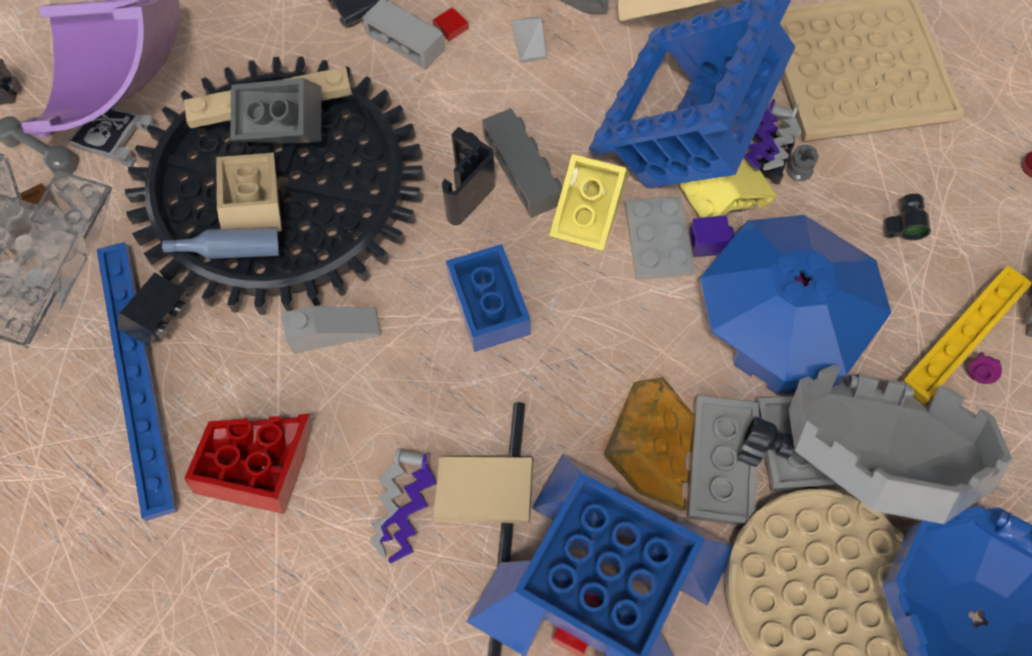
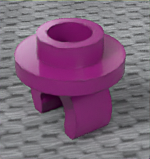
(985, 369)

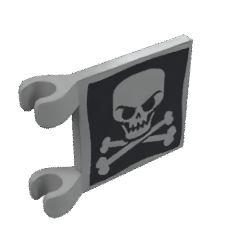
(109, 133)

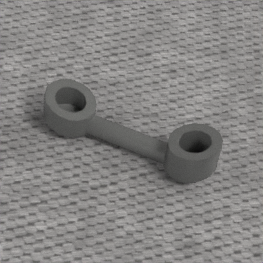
(55, 157)

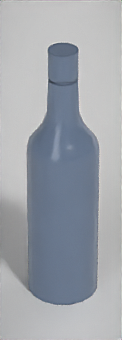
(229, 243)

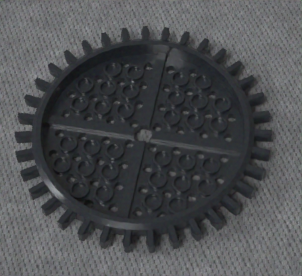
(288, 272)

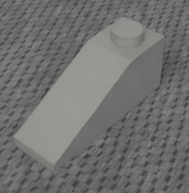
(328, 326)

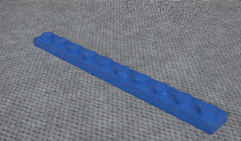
(136, 389)

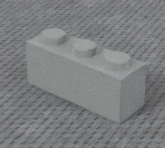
(404, 33)

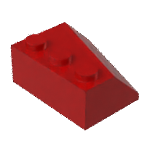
(250, 461)

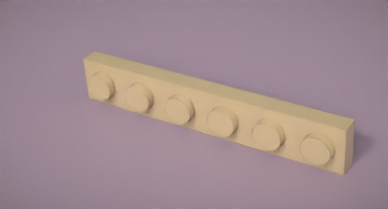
(217, 106)

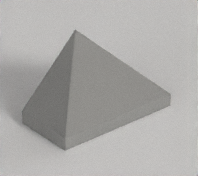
(529, 39)

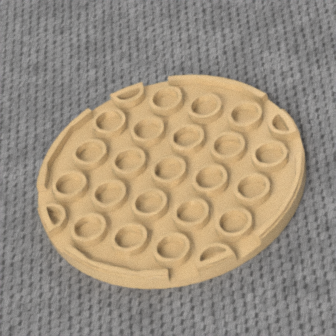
(812, 578)

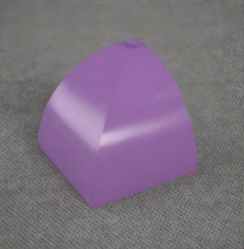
(102, 57)

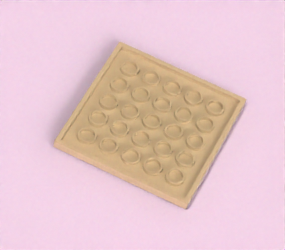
(865, 68)

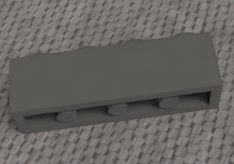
(522, 162)

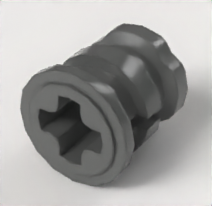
(802, 163)

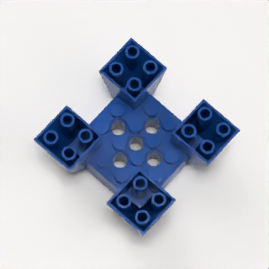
(552, 585)

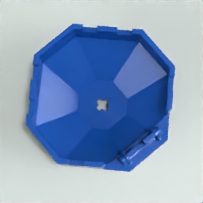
(780, 324)
(960, 568)

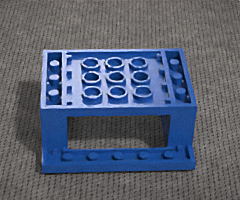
(734, 70)

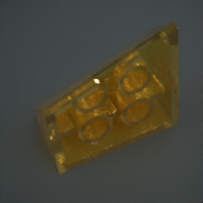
(653, 442)

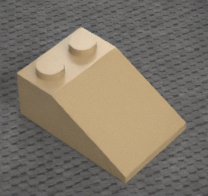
(247, 192)

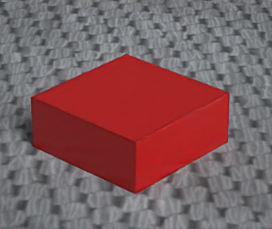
(451, 24)

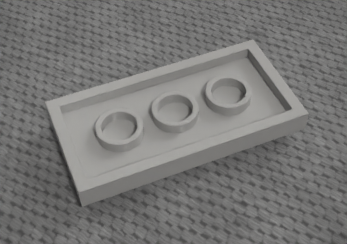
(719, 483)

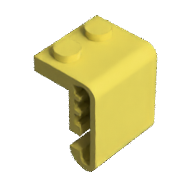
(728, 193)

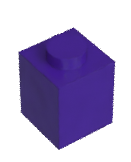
(709, 235)

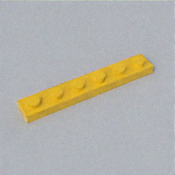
(966, 333)

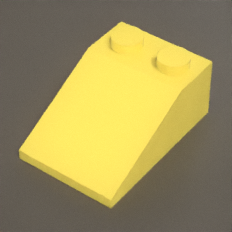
(589, 202)

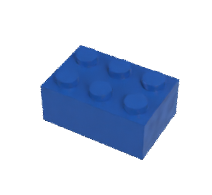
(488, 297)

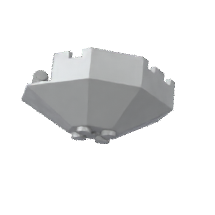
(923, 458)

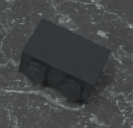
(152, 309)

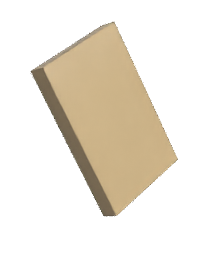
(484, 489)

